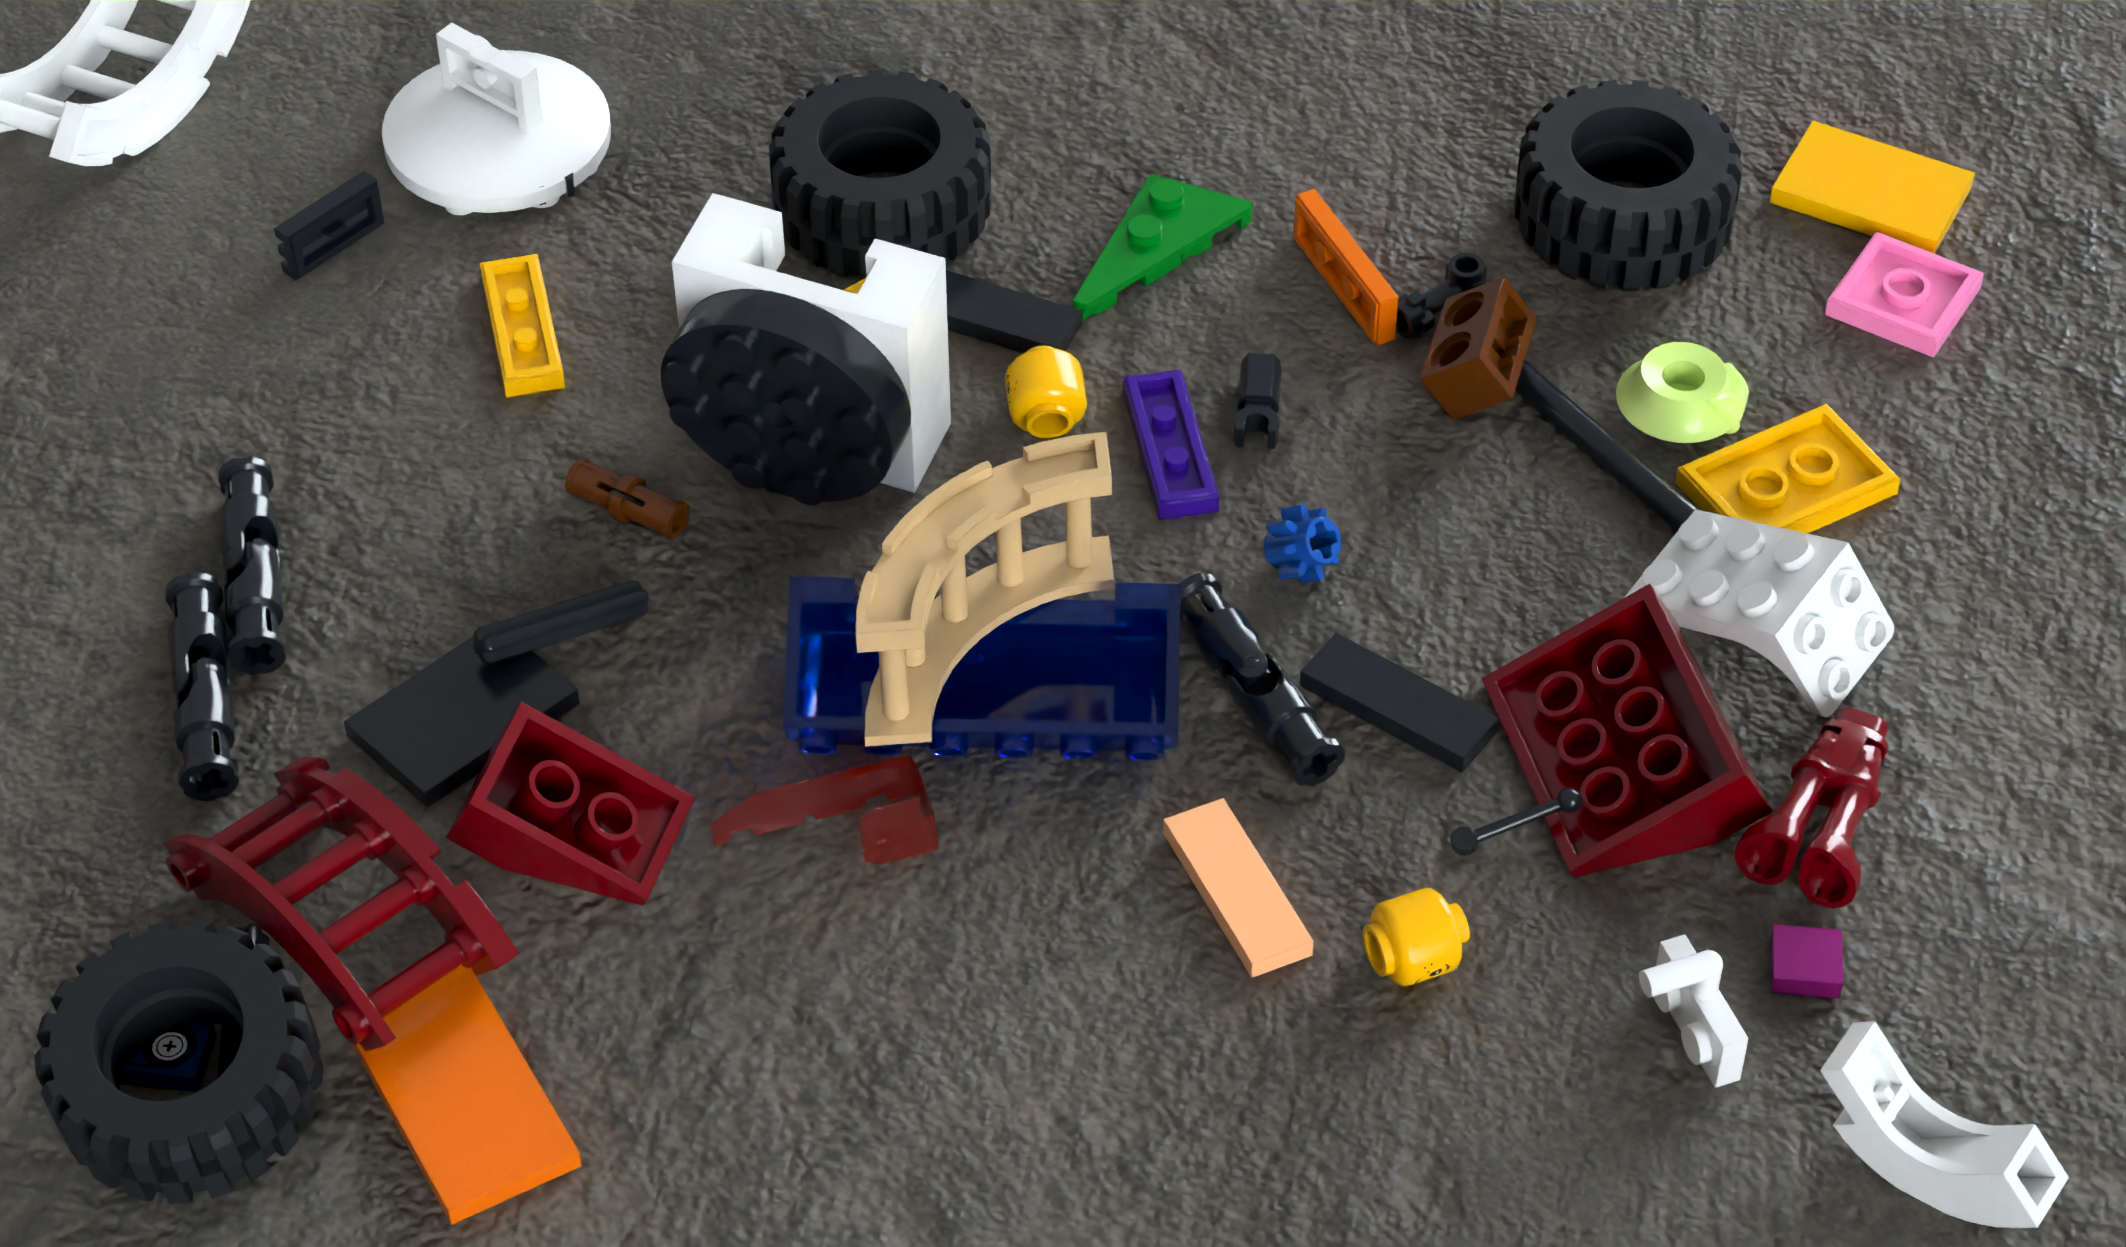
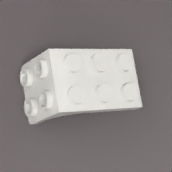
(1778, 593)

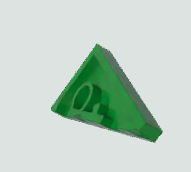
(1155, 237)

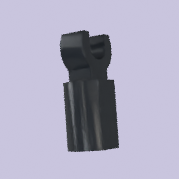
(1258, 398)

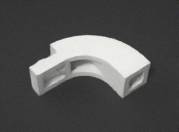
(1951, 1163)

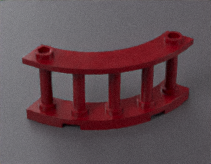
(374, 829)

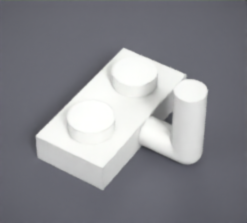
(1689, 989)

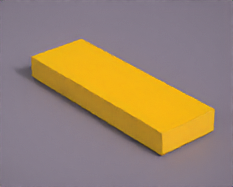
(522, 325)

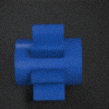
(1302, 543)

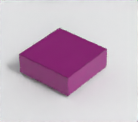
(1806, 961)

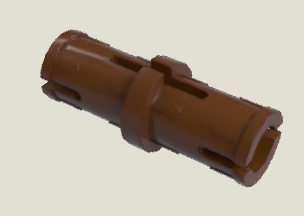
(658, 513)

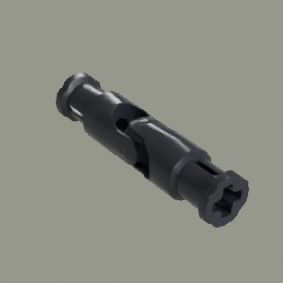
(251, 566)
(1233, 651)
(201, 686)

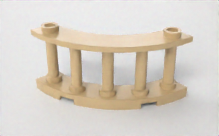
(926, 636)

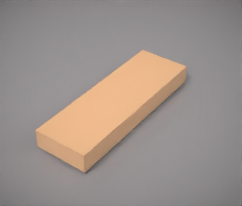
(1238, 887)

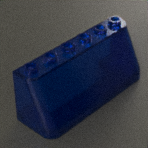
(1046, 679)

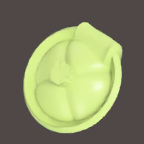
(1682, 394)

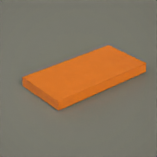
(467, 1099)

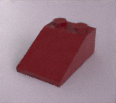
(569, 811)

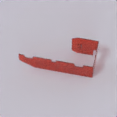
(841, 793)

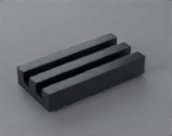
(329, 225)

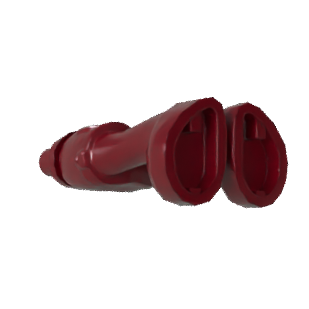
(1836, 773)

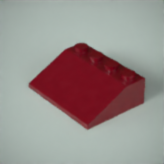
(1634, 731)

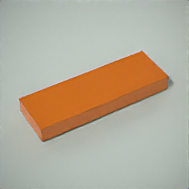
(1345, 267)

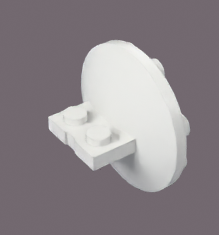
(494, 127)

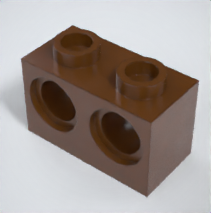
(1478, 348)

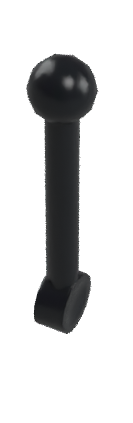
(1465, 840)

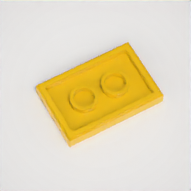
(1872, 187)
(1791, 475)

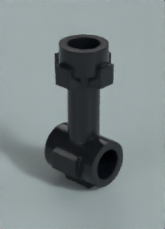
(1417, 311)

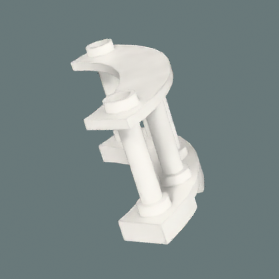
(133, 113)

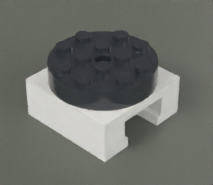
(801, 378)

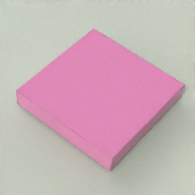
(1904, 294)

